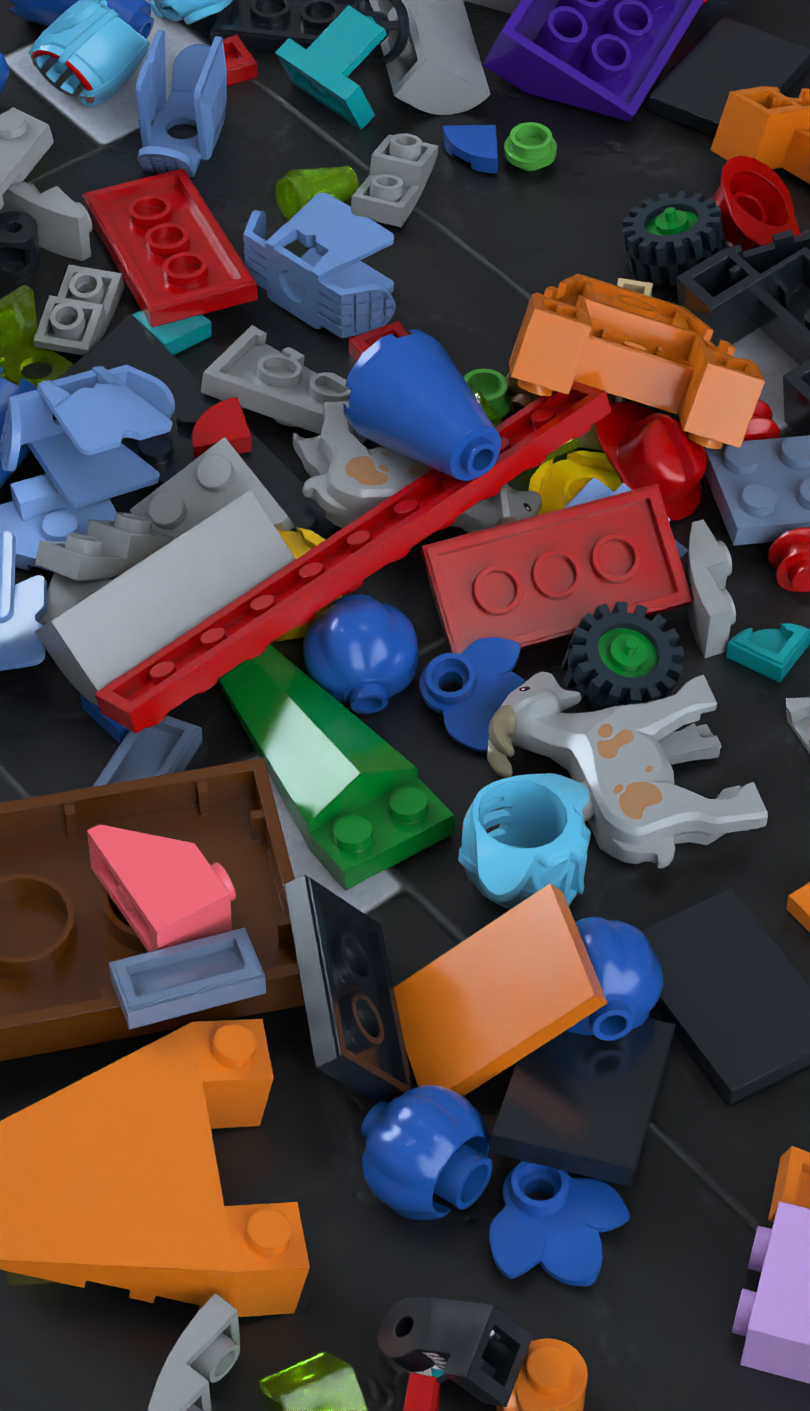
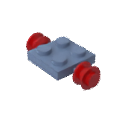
(767, 495)

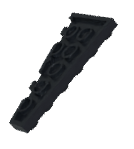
(172, 451)

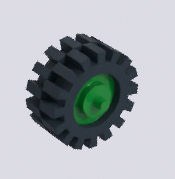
(672, 235)
(622, 658)

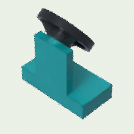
(344, 44)

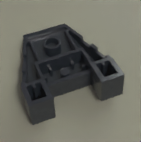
(765, 291)

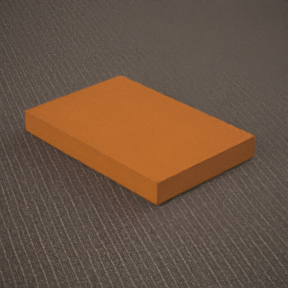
(498, 995)

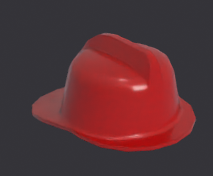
(753, 203)
(653, 450)

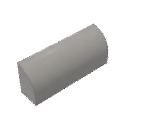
(440, 61)
(165, 595)

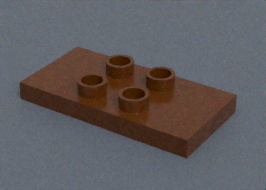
(66, 928)

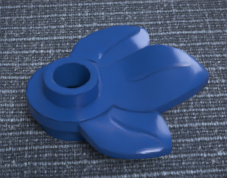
(486, 681)
(556, 1231)

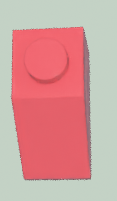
(161, 886)

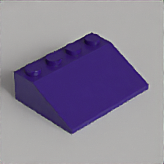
(590, 50)

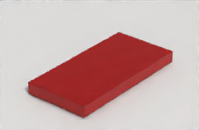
(169, 247)
(551, 569)

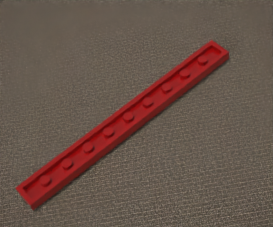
(341, 564)

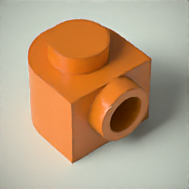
(549, 1379)

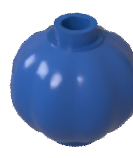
(361, 652)
(626, 973)
(425, 1146)

